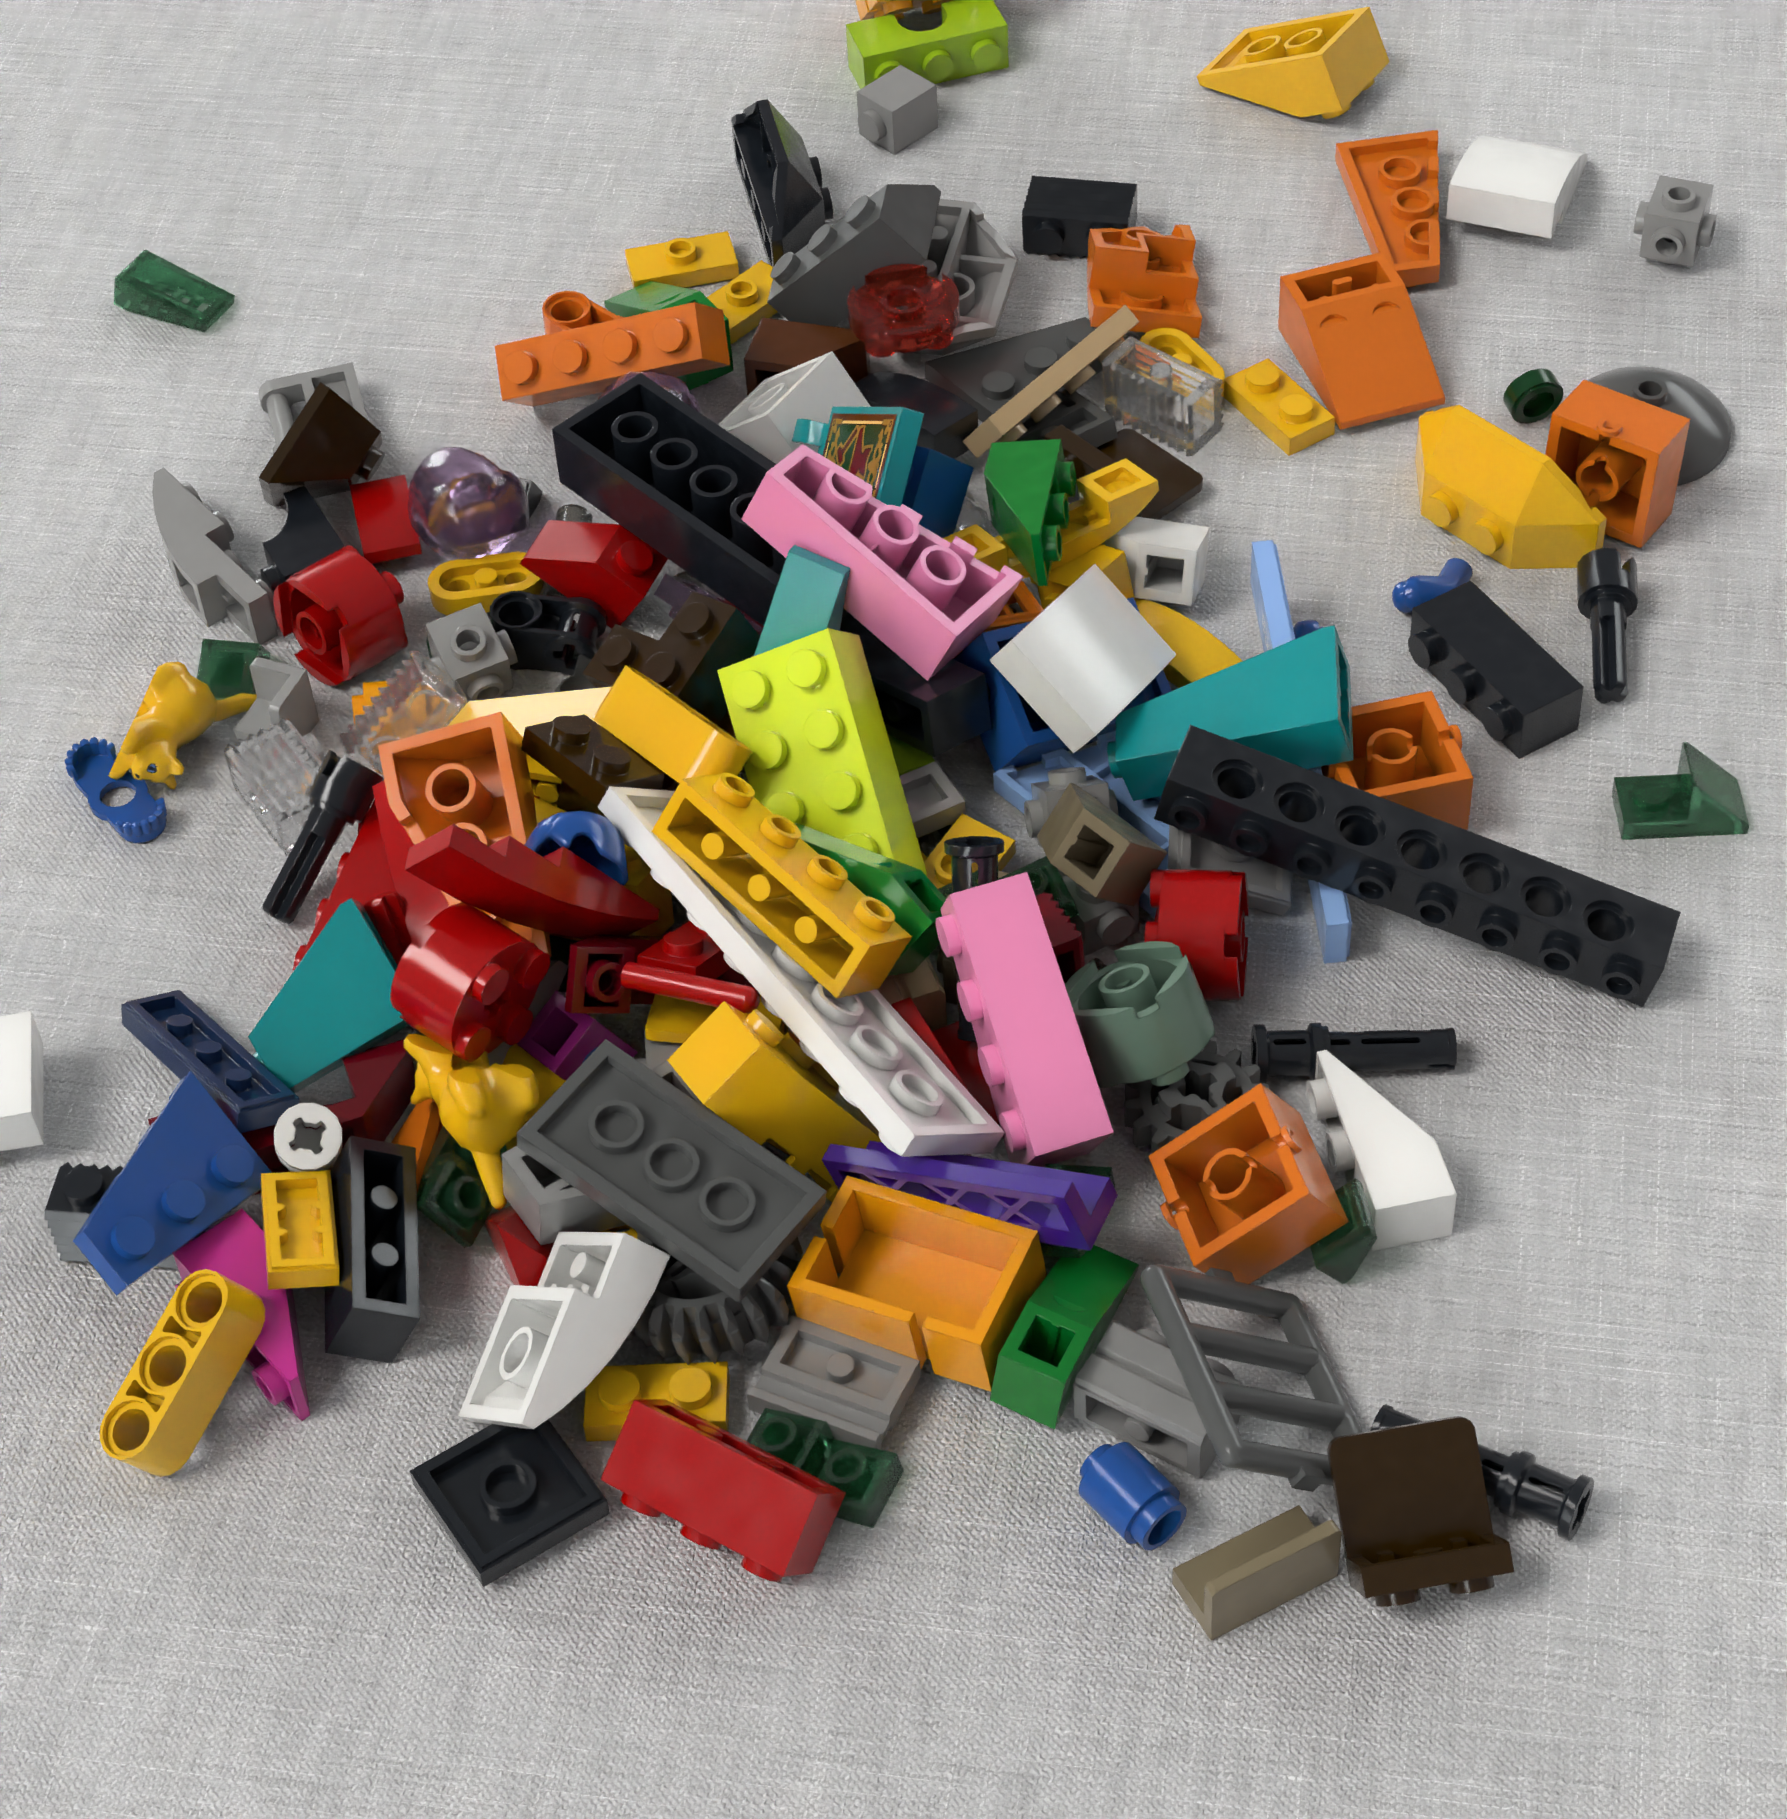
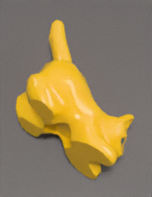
(170, 716)
(475, 1102)

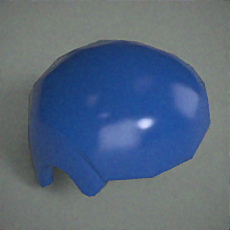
(585, 835)

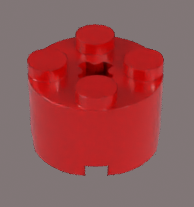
(341, 615)
(1207, 921)
(469, 982)

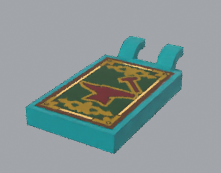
(869, 443)

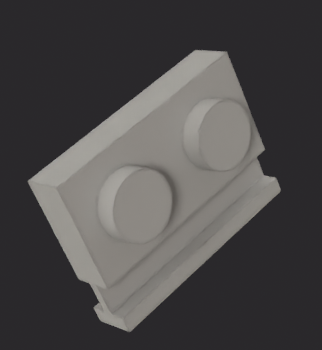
(835, 1380)

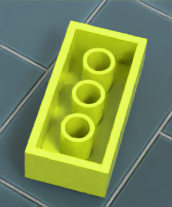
(821, 743)

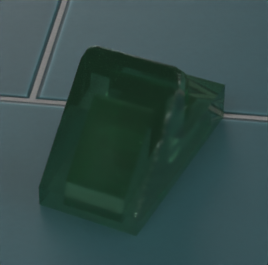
(1686, 804)

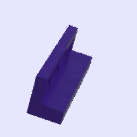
(1057, 1203)

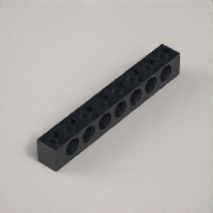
(1418, 866)

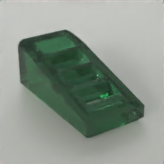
(148, 278)

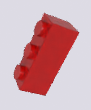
(722, 1489)

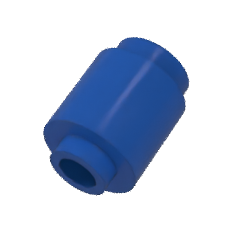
(1131, 1495)

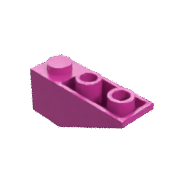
(238, 1252)

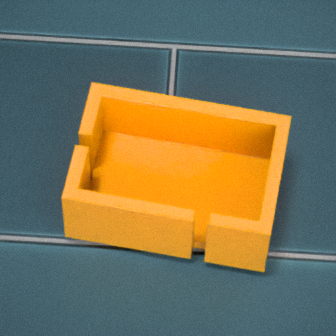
(918, 1278)

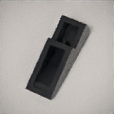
(945, 418)

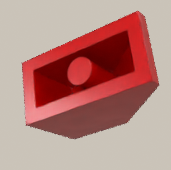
(595, 564)

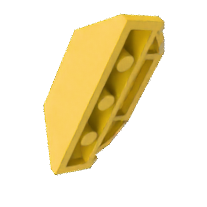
(1501, 493)

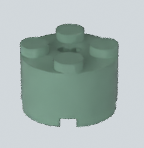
(1141, 1015)

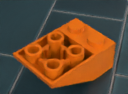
(1358, 340)

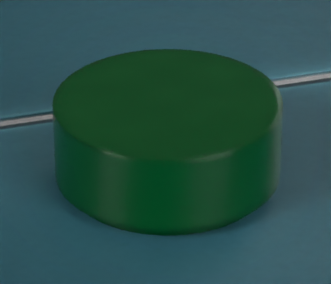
(1533, 396)

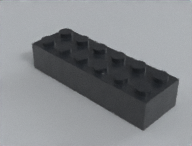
(674, 486)

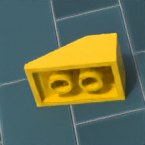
(1302, 63)

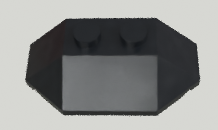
(779, 180)

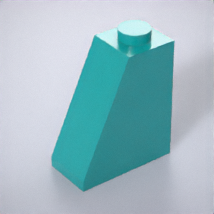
(330, 1003)

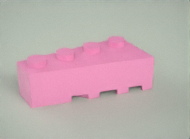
(903, 579)
(1023, 1023)

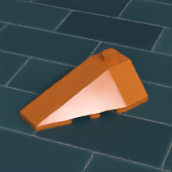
(466, 778)

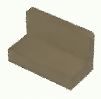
(1258, 1571)

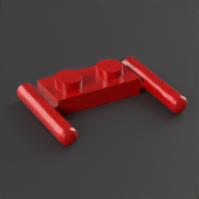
(686, 969)

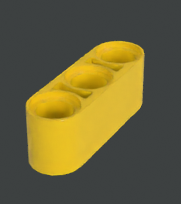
(668, 729)
(182, 1373)

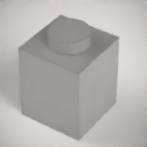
(897, 109)

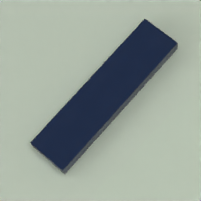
(191, 1040)

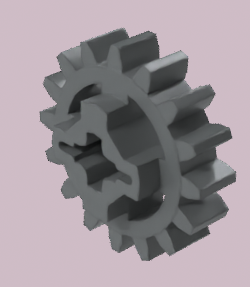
(1205, 1089)

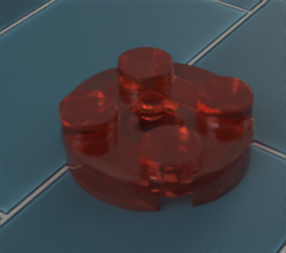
(926, 323)

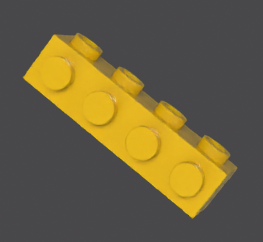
(782, 883)

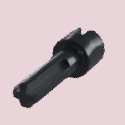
(1607, 598)
(338, 797)

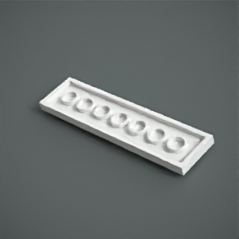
(855, 1037)

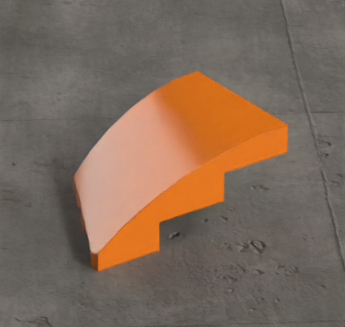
(1145, 273)

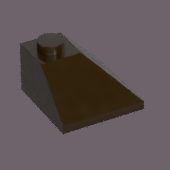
(323, 450)

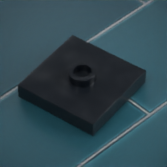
(508, 1496)

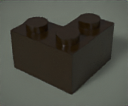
(687, 656)

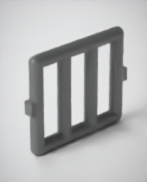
(1218, 1399)

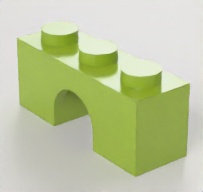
(966, 44)

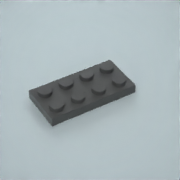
(672, 1170)

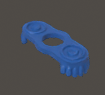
(89, 767)

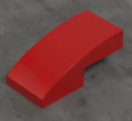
(384, 519)

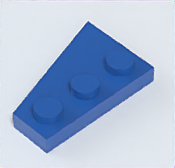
(172, 1189)

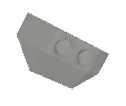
(977, 263)

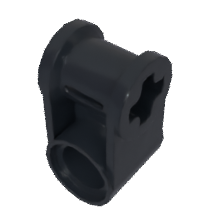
(545, 629)

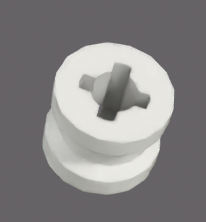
(307, 1152)

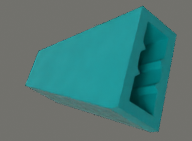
(1278, 702)

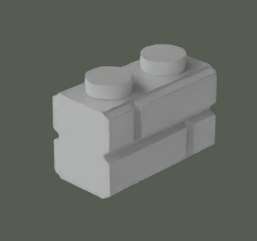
(1141, 1398)

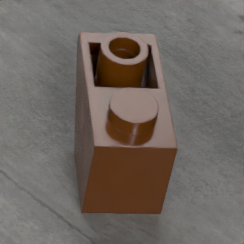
(786, 344)

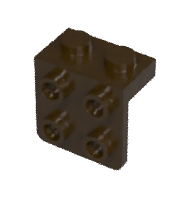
(1175, 479)
(587, 761)
(1415, 1511)

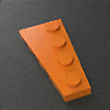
(1397, 199)

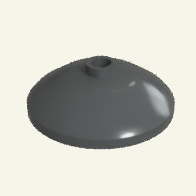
(1709, 423)

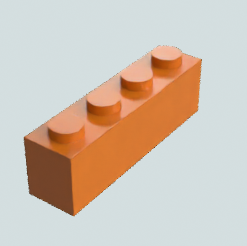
(593, 356)

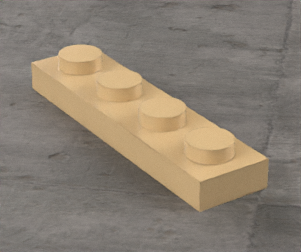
(1040, 395)

